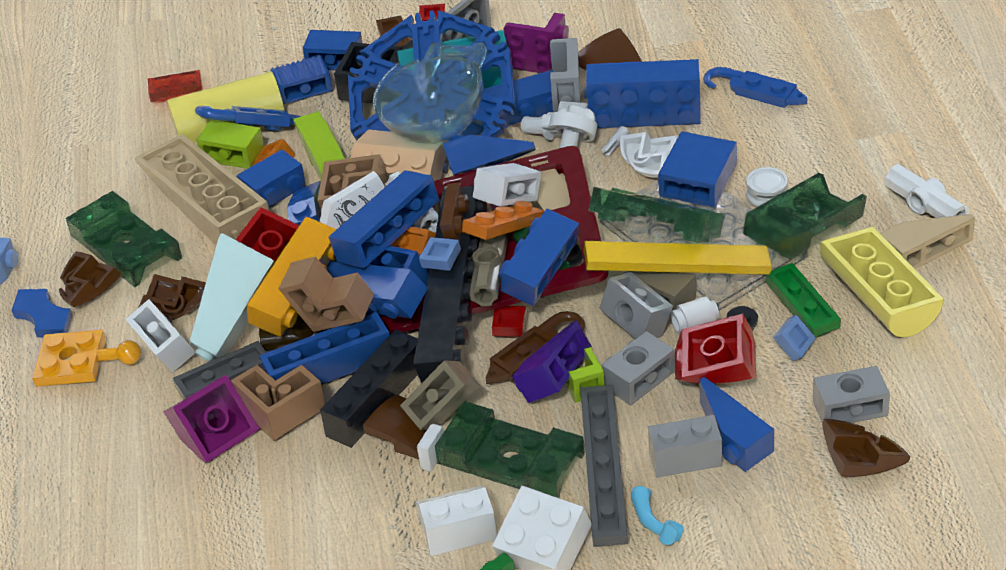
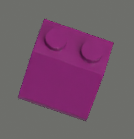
(212, 419)

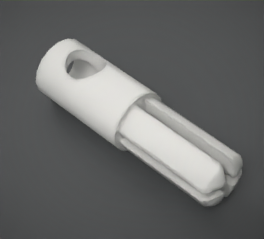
(614, 141)

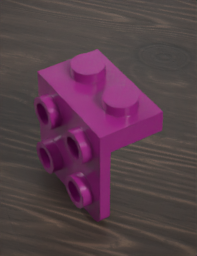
(531, 44)

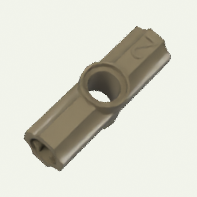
(487, 263)

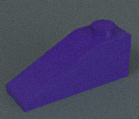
(550, 365)

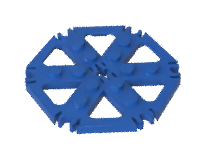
(423, 35)

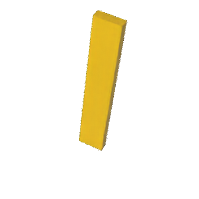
(677, 257)

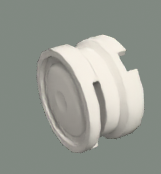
(764, 185)

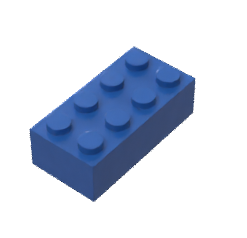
(644, 93)

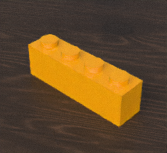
(268, 306)

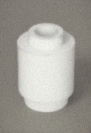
(694, 313)

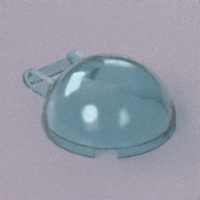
(432, 96)

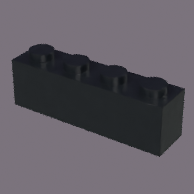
(378, 379)

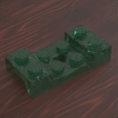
(800, 214)
(693, 222)
(105, 228)
(478, 441)

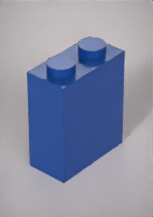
(697, 169)

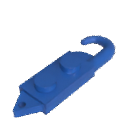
(758, 87)
(249, 116)

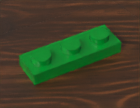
(803, 299)

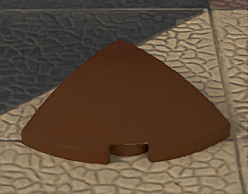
(609, 48)
(85, 279)
(174, 296)
(394, 425)
(860, 451)

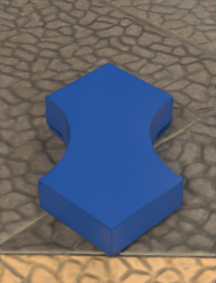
(36, 308)

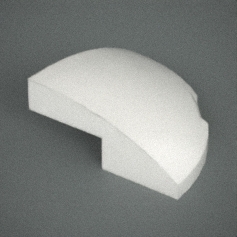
(646, 154)

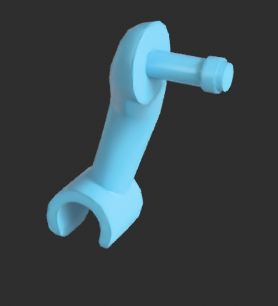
(667, 532)

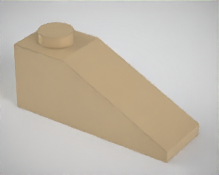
(930, 238)

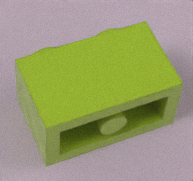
(231, 143)

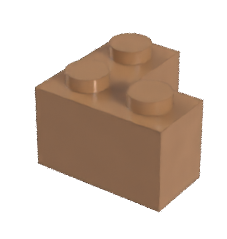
(344, 172)
(322, 299)
(279, 403)

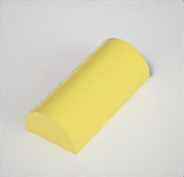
(251, 92)
(883, 280)

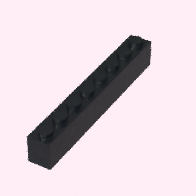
(448, 301)

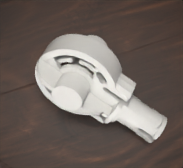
(569, 123)

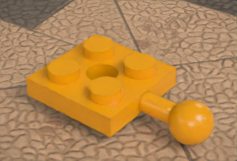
(86, 353)

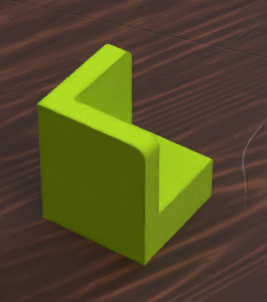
(585, 376)

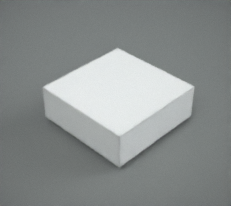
(426, 447)

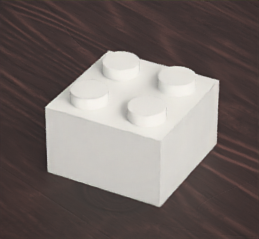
(542, 531)

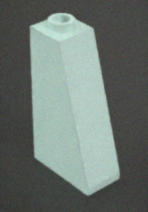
(229, 287)

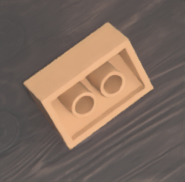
(401, 154)

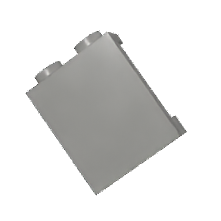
(566, 74)

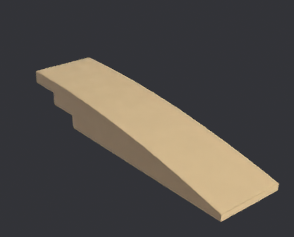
(201, 187)

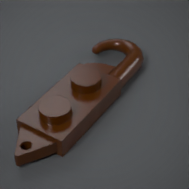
(510, 358)

